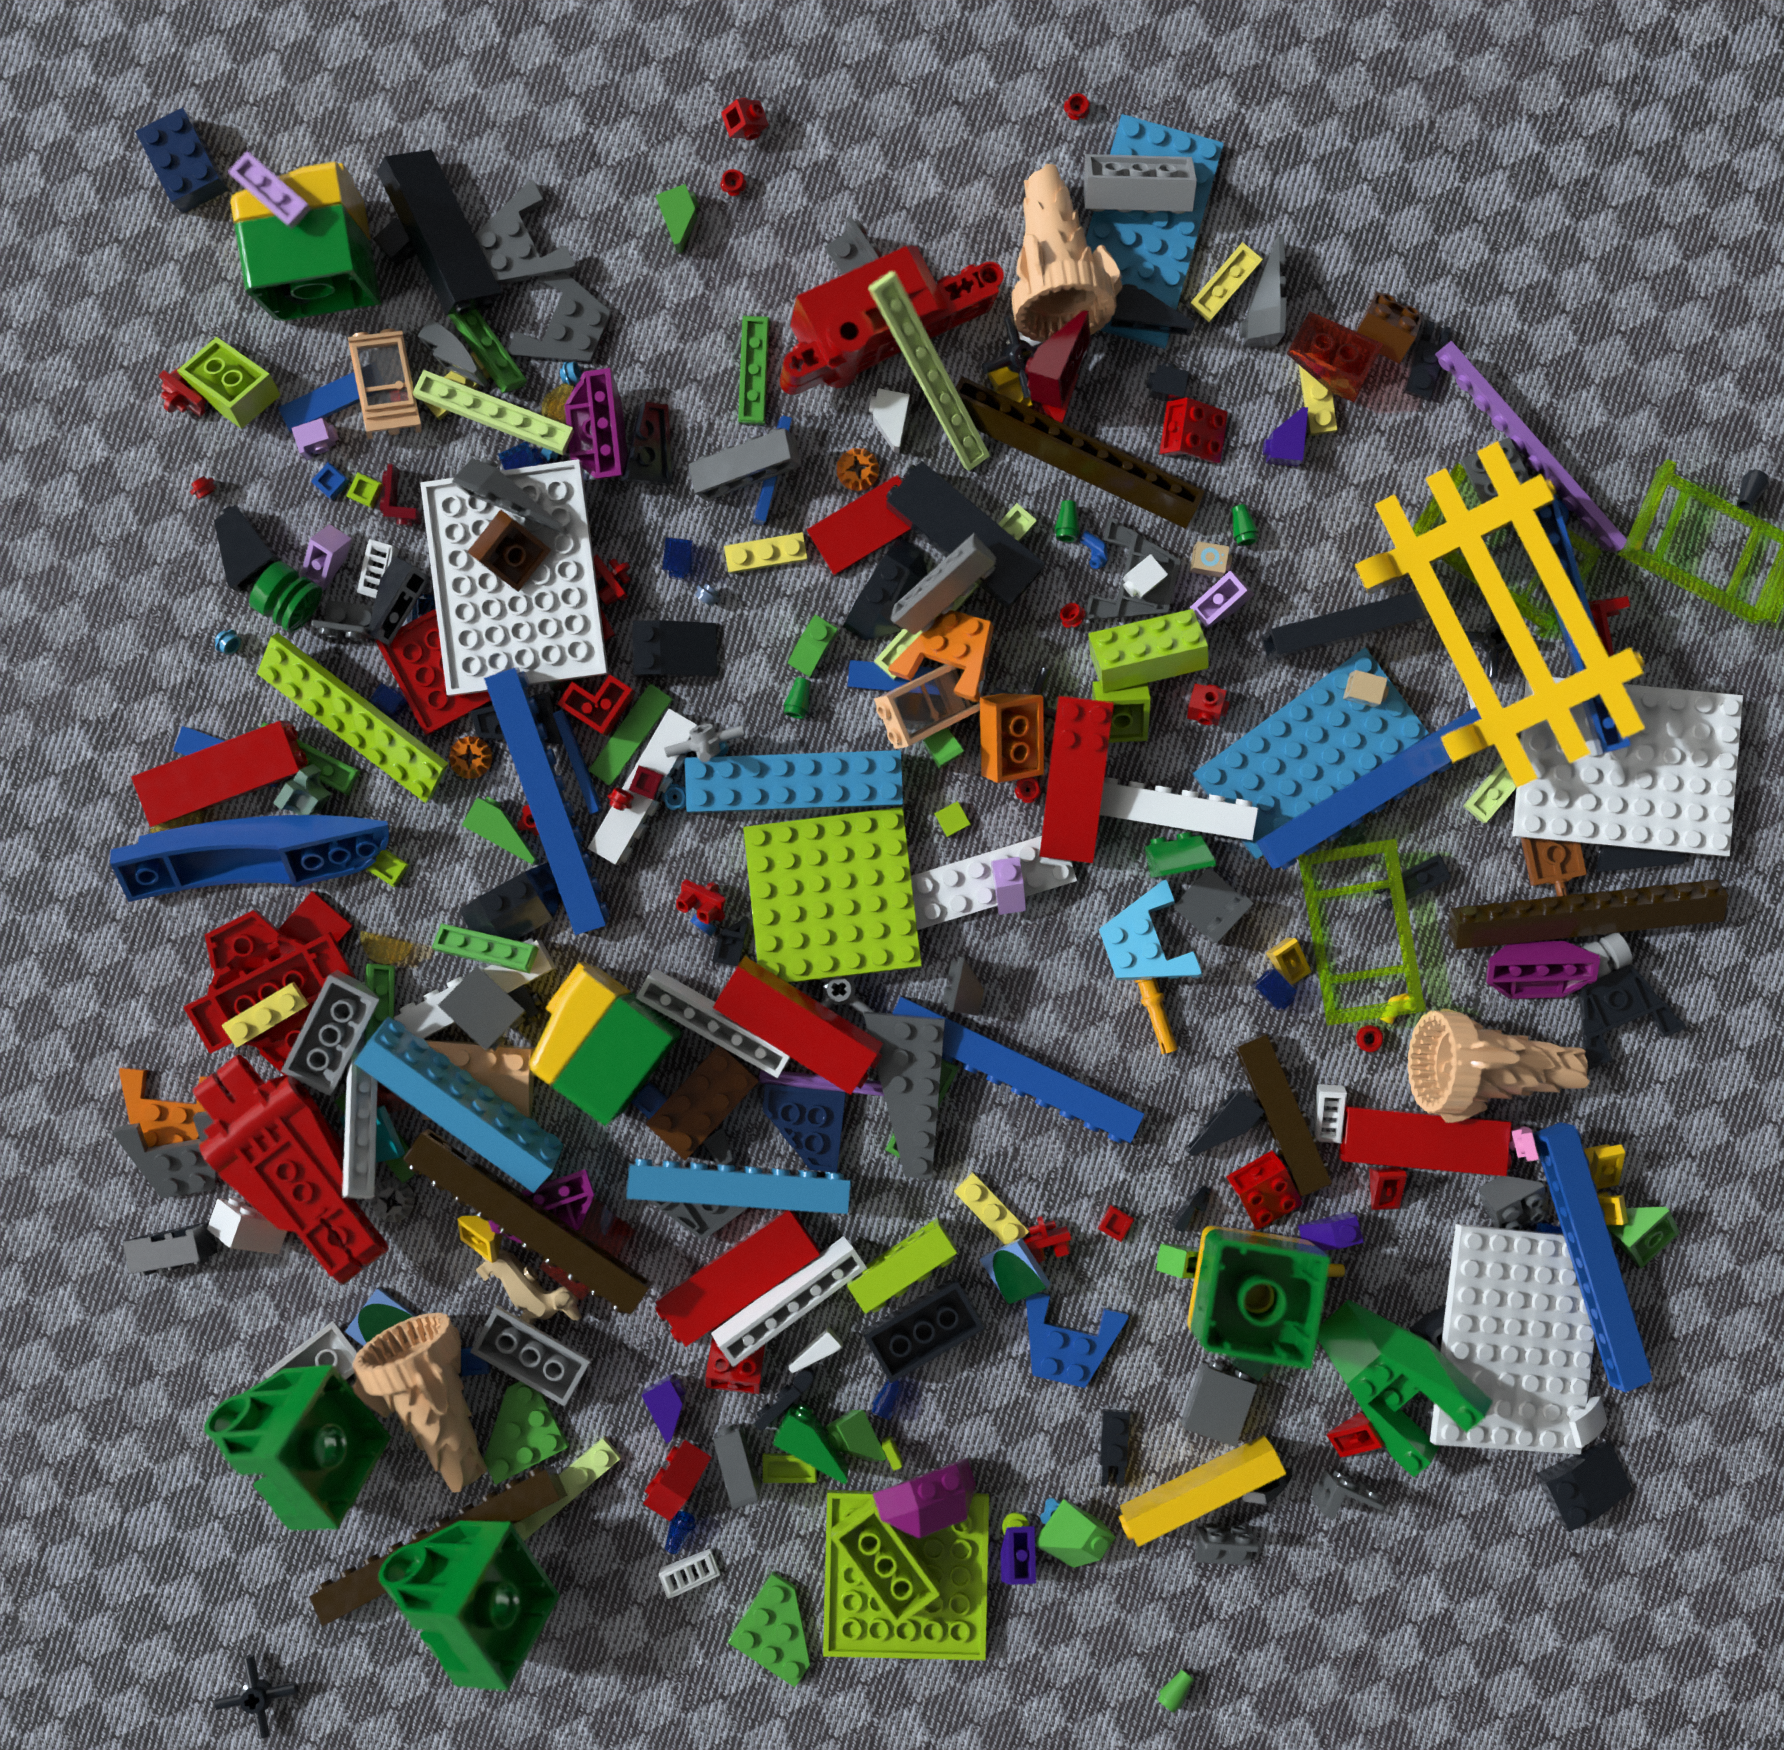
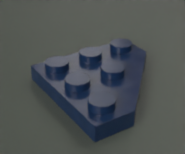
(808, 1121)

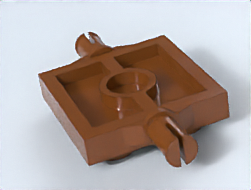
(1553, 862)

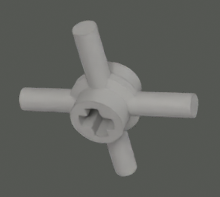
(705, 741)
(840, 999)

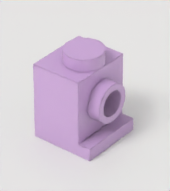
(314, 437)

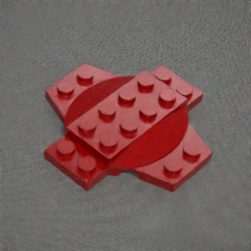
(251, 964)

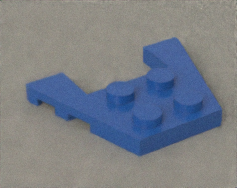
(1064, 1352)

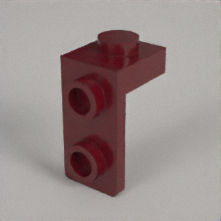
(401, 515)

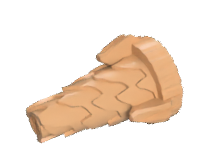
(1058, 265)
(1461, 1065)
(416, 1374)

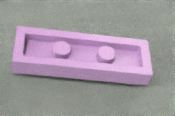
(269, 190)

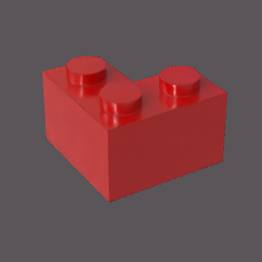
(599, 710)
(675, 1483)

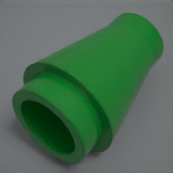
(1067, 523)
(1244, 527)
(797, 701)

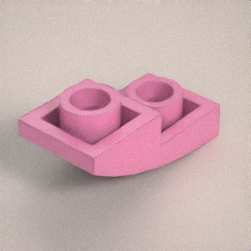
(1524, 1143)

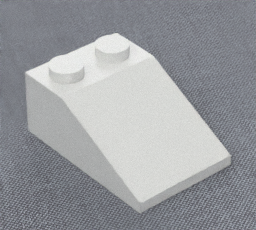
(323, 1348)

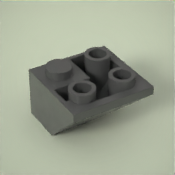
(965, 990)
(1514, 1202)

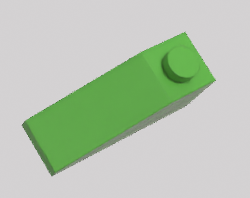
(496, 826)

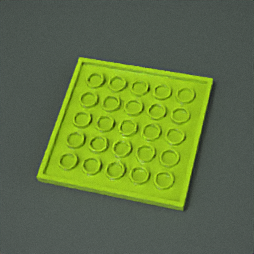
(832, 896)
(946, 1627)

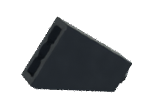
(242, 548)

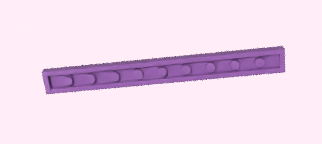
(1524, 440)

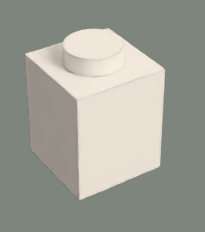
(1144, 577)

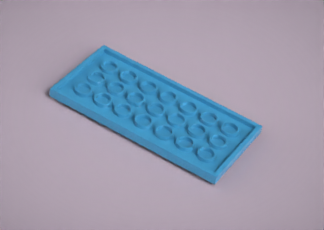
(1157, 246)
(1311, 749)

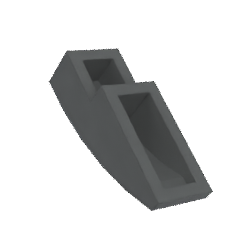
(451, 352)

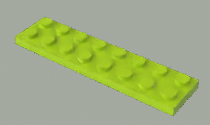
(352, 717)

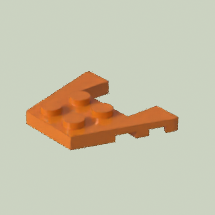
(955, 641)
(160, 1120)

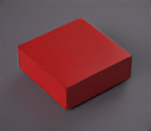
(1115, 1223)

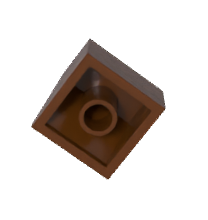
(509, 550)

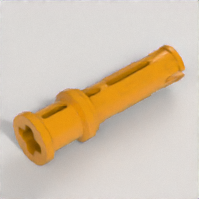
(1152, 999)

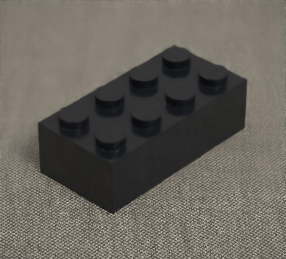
(923, 1329)

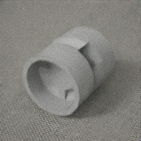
(1612, 951)

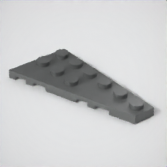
(910, 1083)

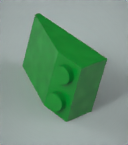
(1177, 855)
(807, 1440)

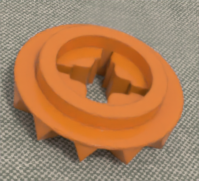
(868, 475)
(479, 766)

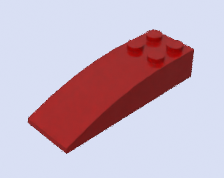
(1076, 779)

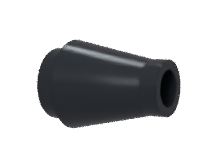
(1751, 489)

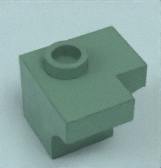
(303, 793)

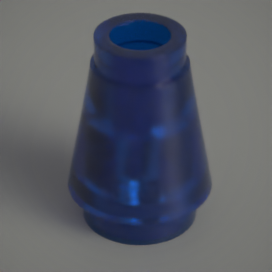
(887, 1400)
(679, 1531)

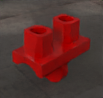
(179, 396)
(613, 591)
(703, 899)
(1057, 1237)

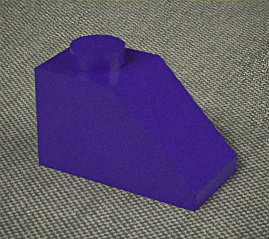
(1287, 441)
(1333, 1231)
(665, 1404)
(1018, 1556)

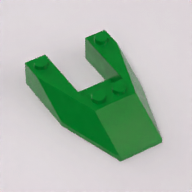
(1386, 1369)

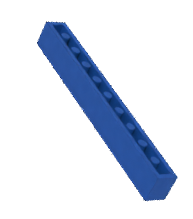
(1602, 727)
(1360, 797)
(546, 800)
(1032, 1078)
(1593, 1256)

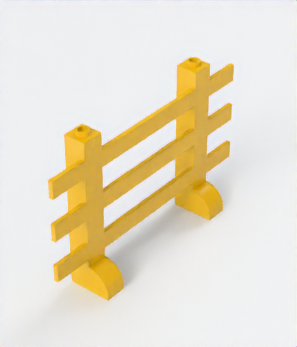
(1465, 533)

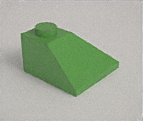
(1645, 1233)
(1074, 1536)

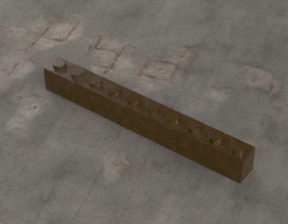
(1079, 454)
(1587, 914)
(528, 1222)
(512, 1506)

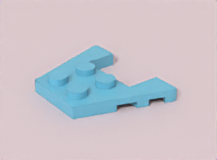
(1135, 945)

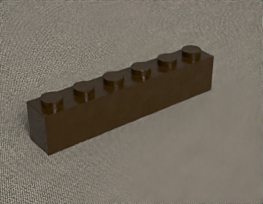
(1282, 1113)

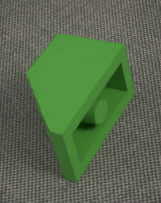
(679, 214)
(813, 645)
(943, 747)
(1177, 1260)
(855, 1436)

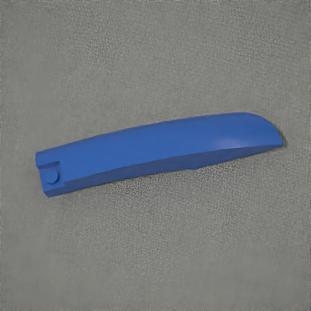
(248, 851)

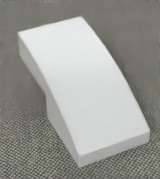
(1588, 1422)

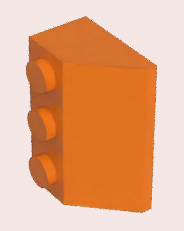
(1011, 736)

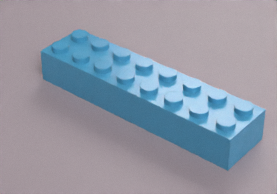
(794, 781)
(460, 1104)
(738, 1188)

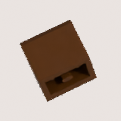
(1391, 325)

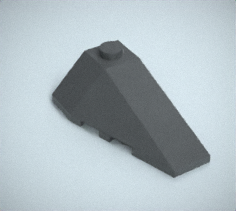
(1267, 311)
(490, 485)

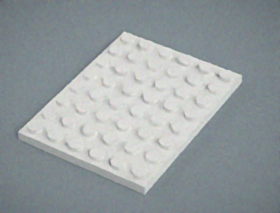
(488, 626)
(1658, 794)
(1519, 1336)

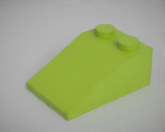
(230, 382)

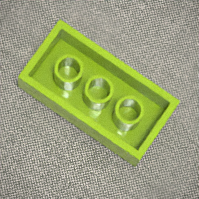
(1148, 650)
(902, 1265)
(885, 1563)

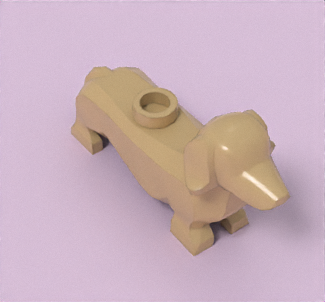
(526, 1291)

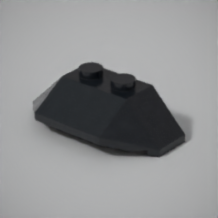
(892, 579)
(515, 905)

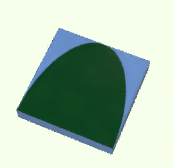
(1015, 1271)
(377, 1315)

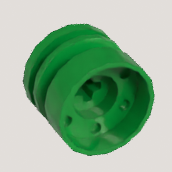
(285, 596)

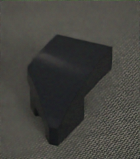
(730, 944)
(1195, 1201)
(1269, 1491)

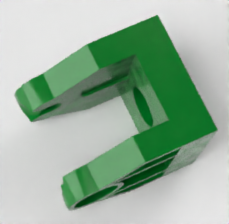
(308, 1441)
(474, 1598)

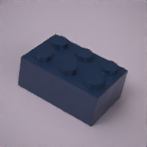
(182, 160)

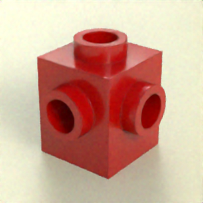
(745, 119)
(1207, 704)

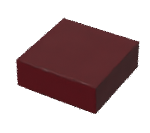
(646, 782)

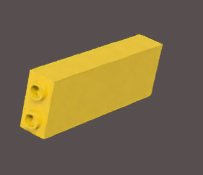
(1200, 1490)

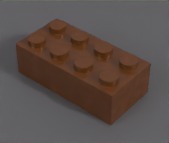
(702, 1101)

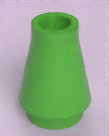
(1175, 1691)

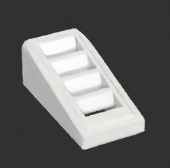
(370, 556)
(1330, 1091)
(819, 1348)
(683, 1586)

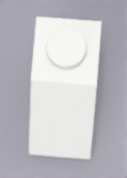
(889, 415)

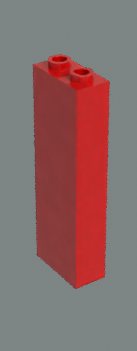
(220, 773)
(799, 1026)
(1425, 1141)
(737, 1277)

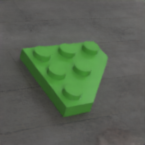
(522, 1433)
(774, 1631)

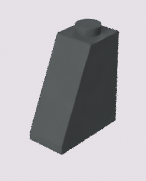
(737, 1465)

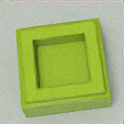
(365, 490)
(952, 819)
(892, 1452)

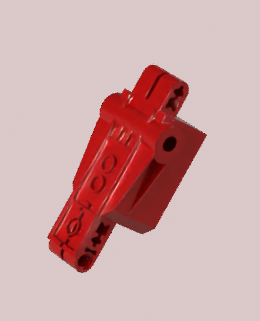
(846, 332)
(286, 1164)

